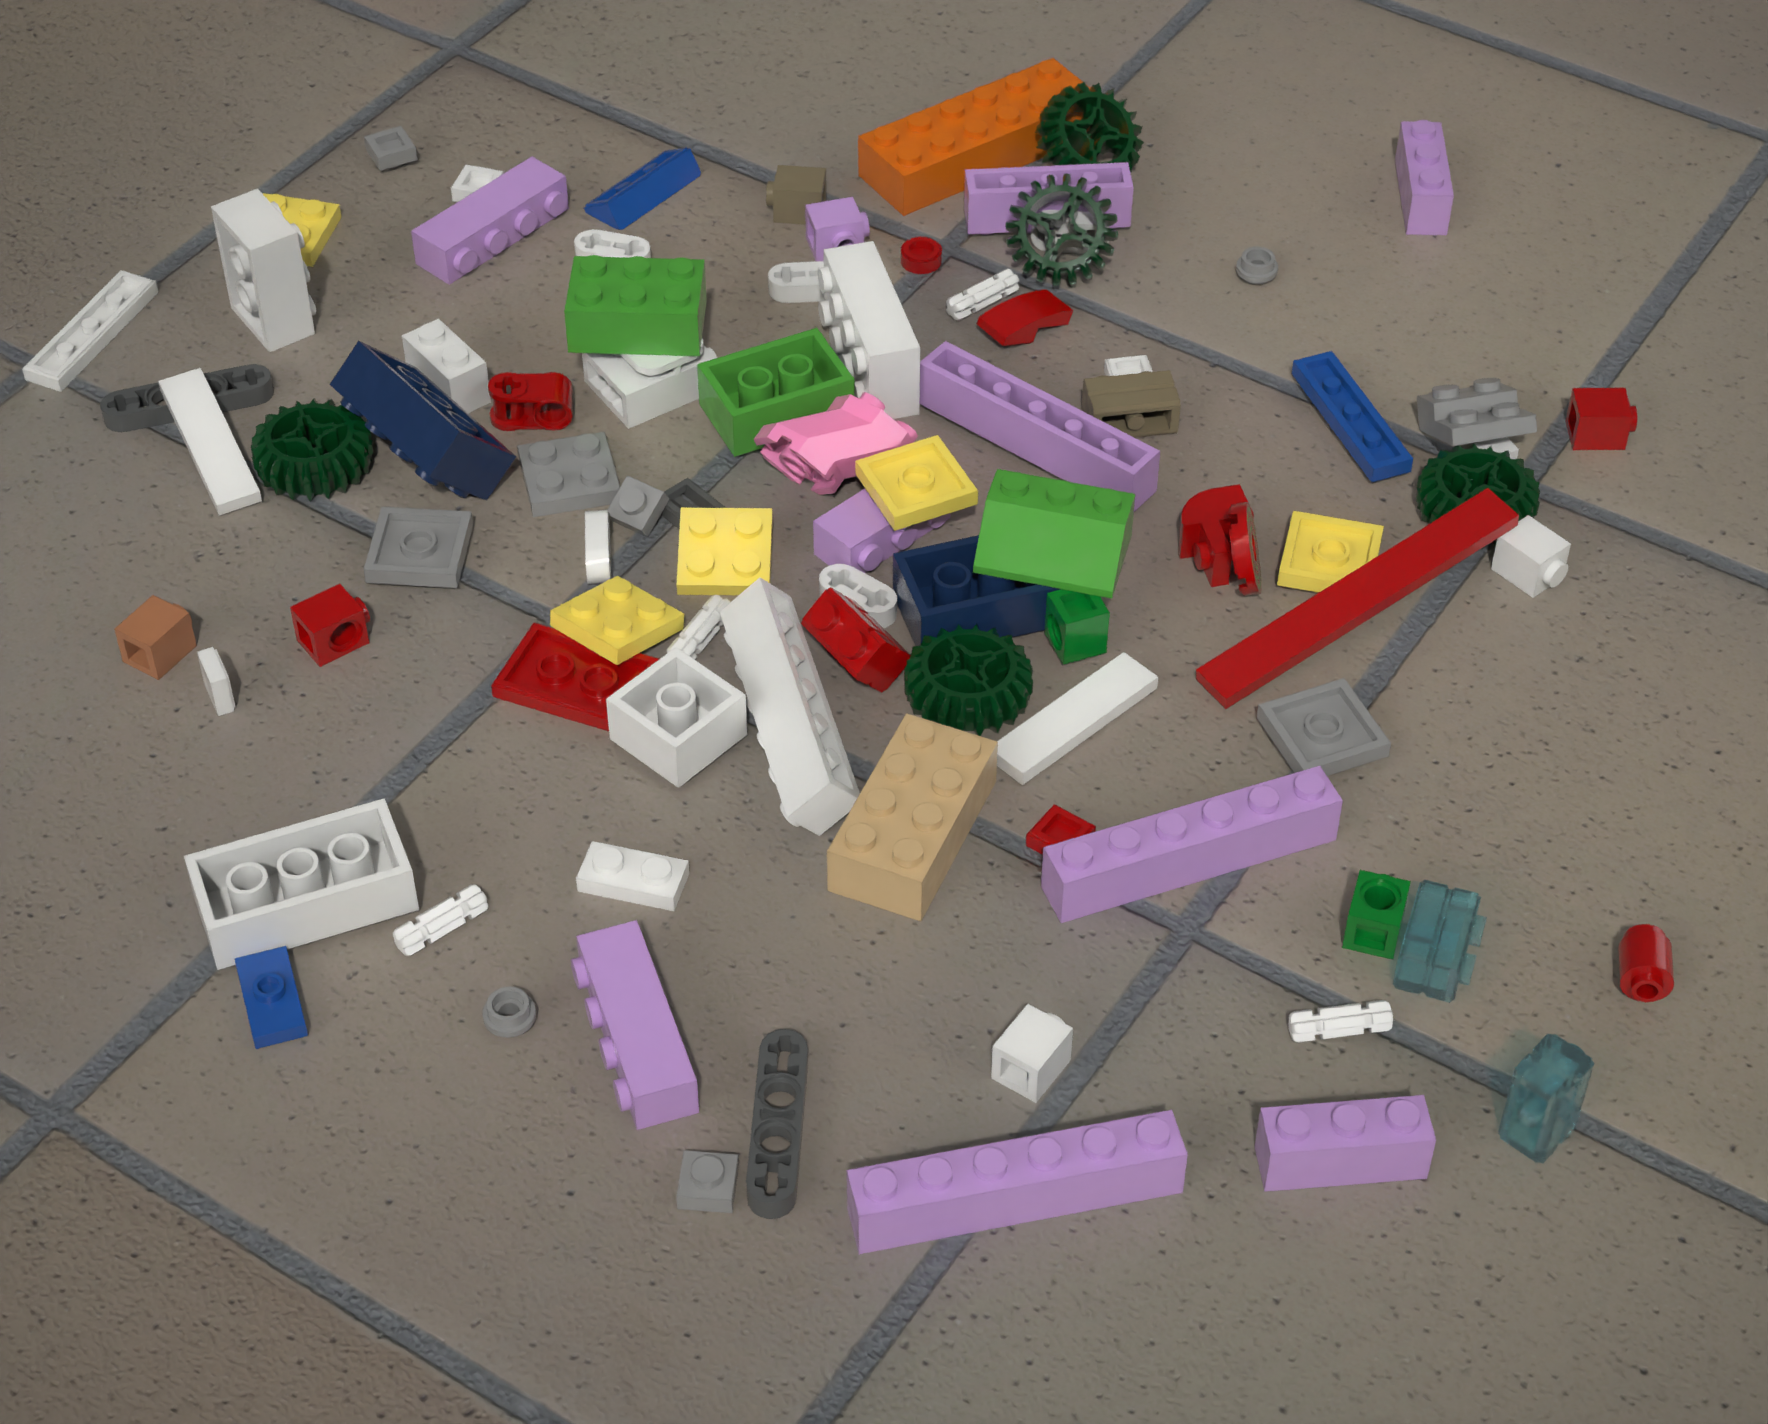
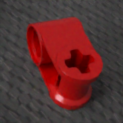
(534, 401)

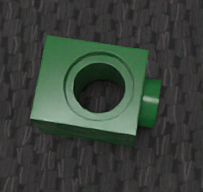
(1076, 625)
(1376, 914)

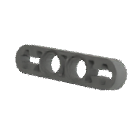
(123, 408)
(773, 1121)

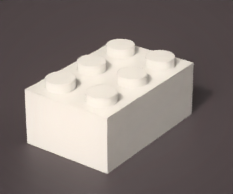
(264, 269)

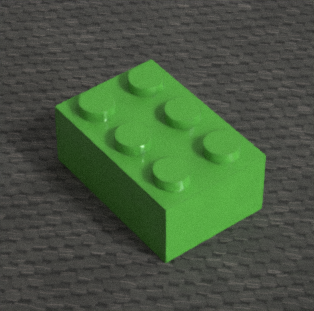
(636, 305)
(770, 386)

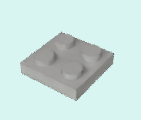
(568, 473)
(418, 547)
(1324, 729)

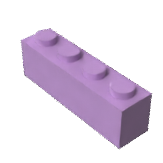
(994, 190)
(490, 220)
(636, 1026)

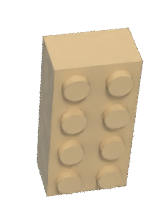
(912, 817)

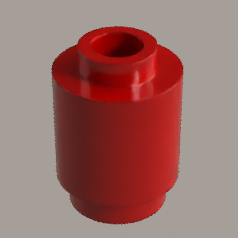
(1646, 963)

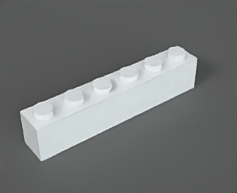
(789, 708)

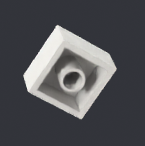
(677, 717)

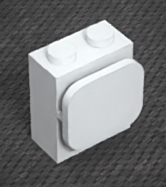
(643, 385)

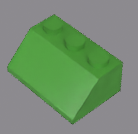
(1054, 533)

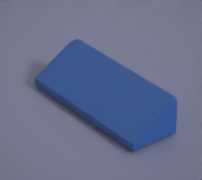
(645, 188)

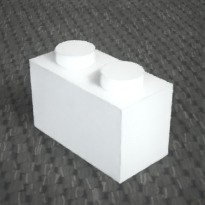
(448, 364)

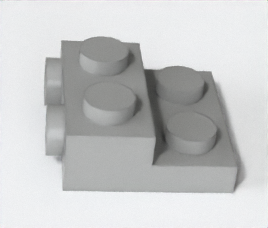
(1473, 413)

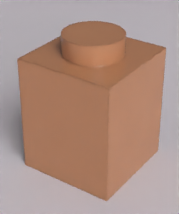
(155, 637)

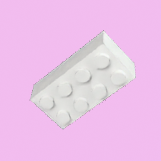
(870, 327)
(302, 882)

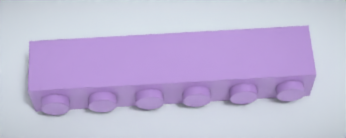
(1035, 424)
(1190, 843)
(1015, 1181)

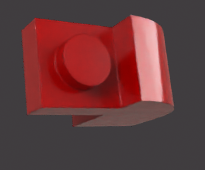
(1206, 531)

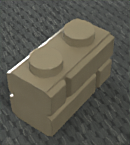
(1134, 403)

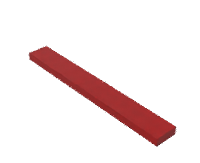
(1356, 598)

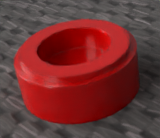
(921, 255)

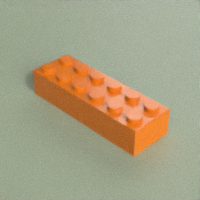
(988, 127)

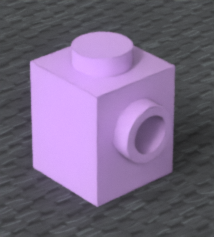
(834, 225)

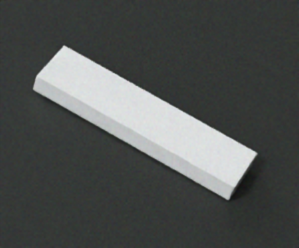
(90, 331)
(210, 441)
(1074, 717)

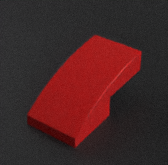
(1021, 316)

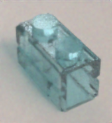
(1438, 940)
(1545, 1097)

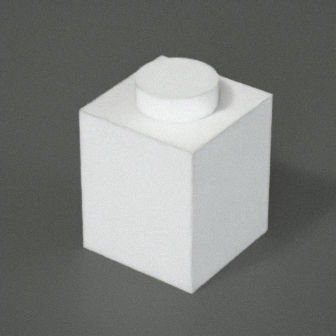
(1531, 557)
(1032, 1052)

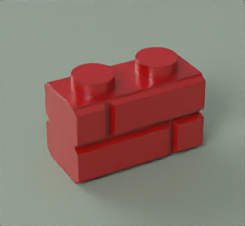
(855, 640)

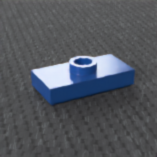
(271, 997)

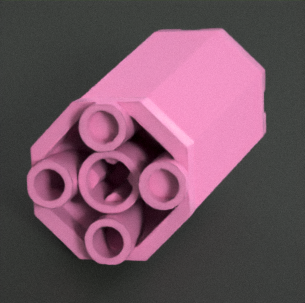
(829, 442)

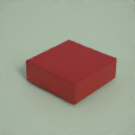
(1056, 827)

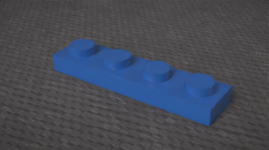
(1352, 416)

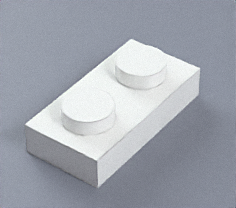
(632, 876)

